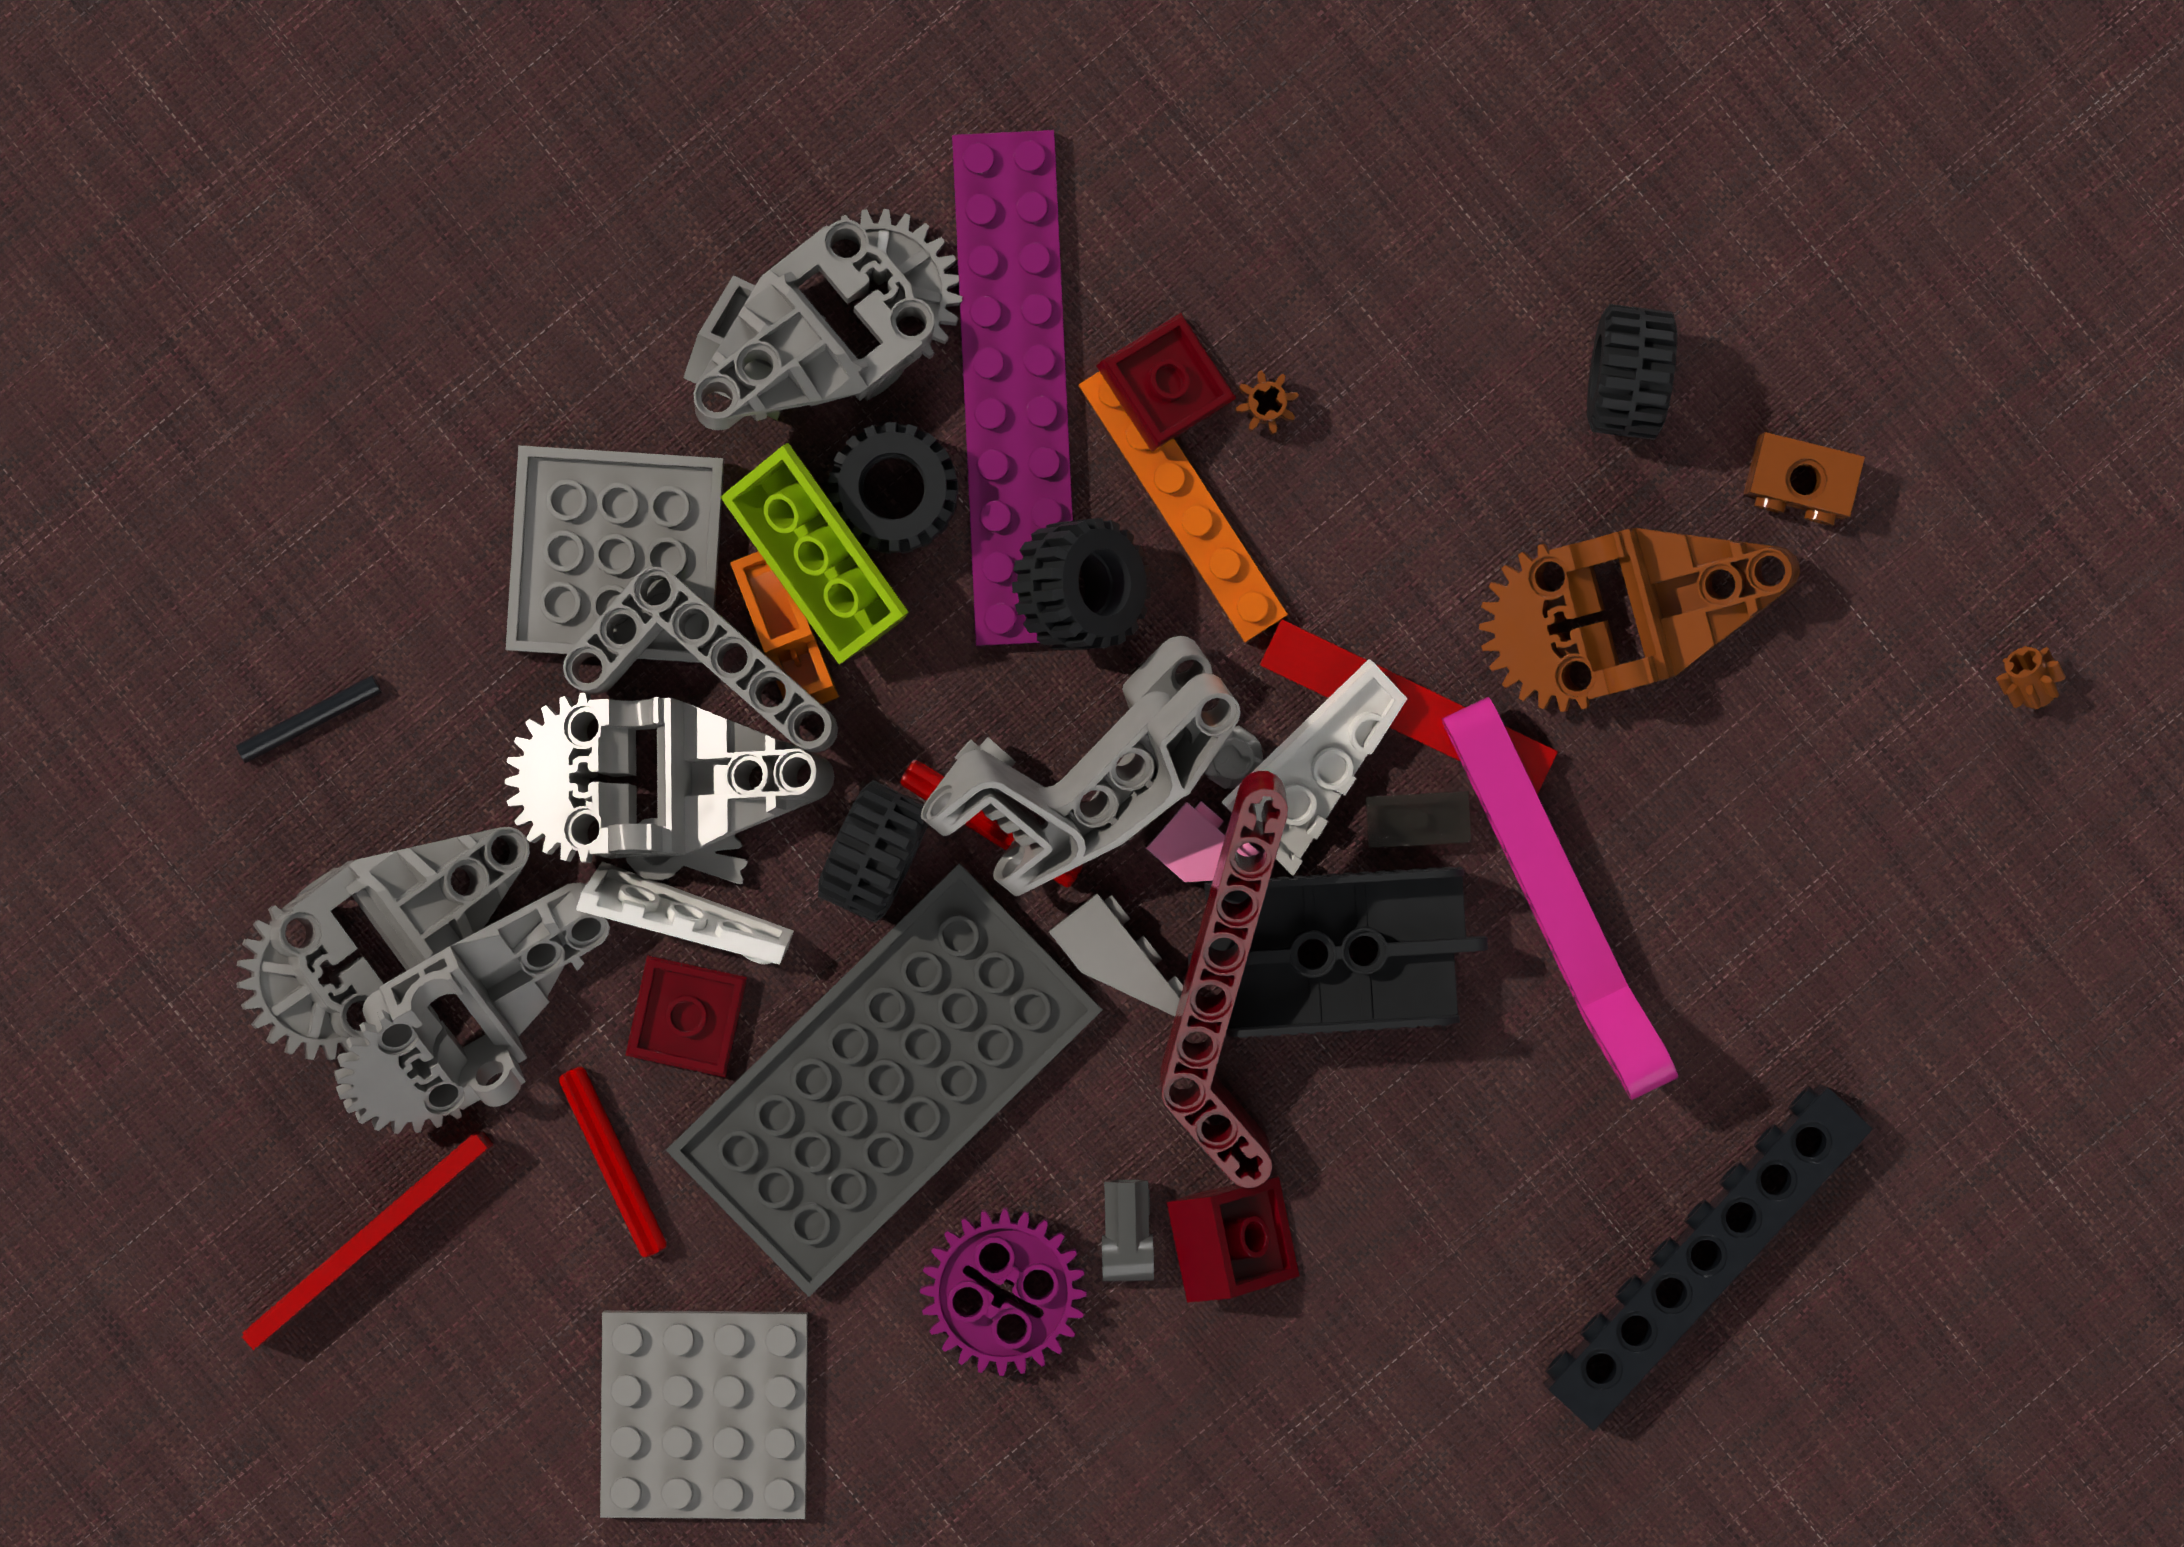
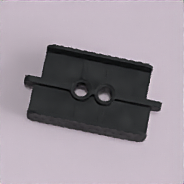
(1409, 984)

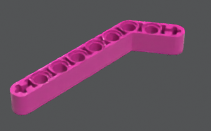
(1558, 900)

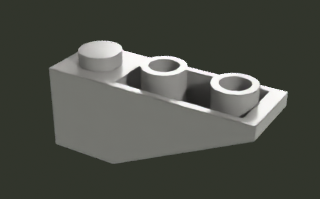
(1107, 952)

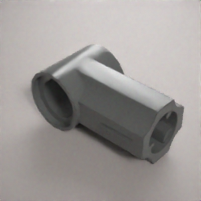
(1127, 1241)

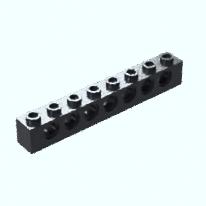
(1839, 1135)

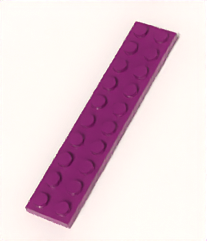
(1010, 361)

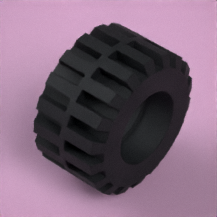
(1632, 371)
(902, 443)
(1051, 592)
(872, 852)

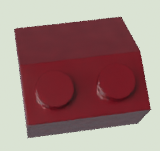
(1232, 1240)

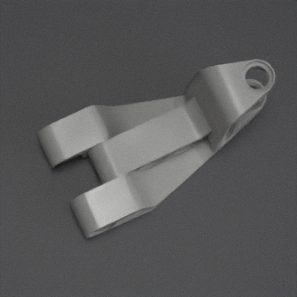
(1164, 754)

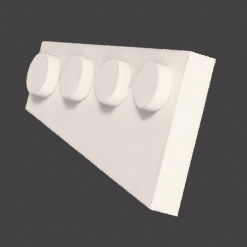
(1324, 755)
(671, 911)

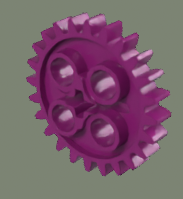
(978, 1331)

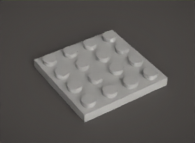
(595, 524)
(704, 1414)

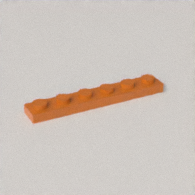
(1191, 517)

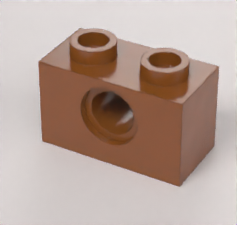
(1833, 470)

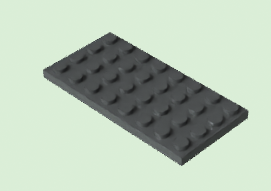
(884, 1080)

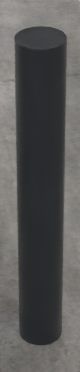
(309, 719)

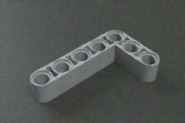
(708, 649)

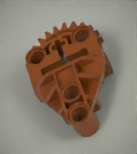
(1670, 600)

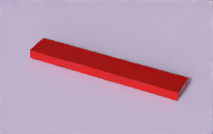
(1326, 667)
(366, 1239)

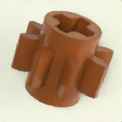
(1252, 404)
(2030, 677)

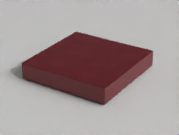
(1166, 382)
(686, 1016)

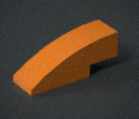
(783, 628)

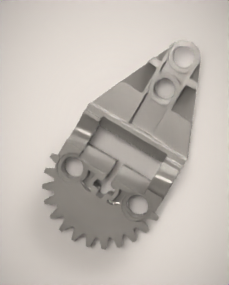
(803, 350)
(700, 778)
(408, 903)
(503, 975)

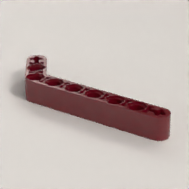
(1225, 970)

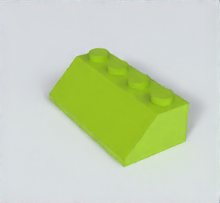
(814, 554)

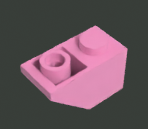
(1193, 843)

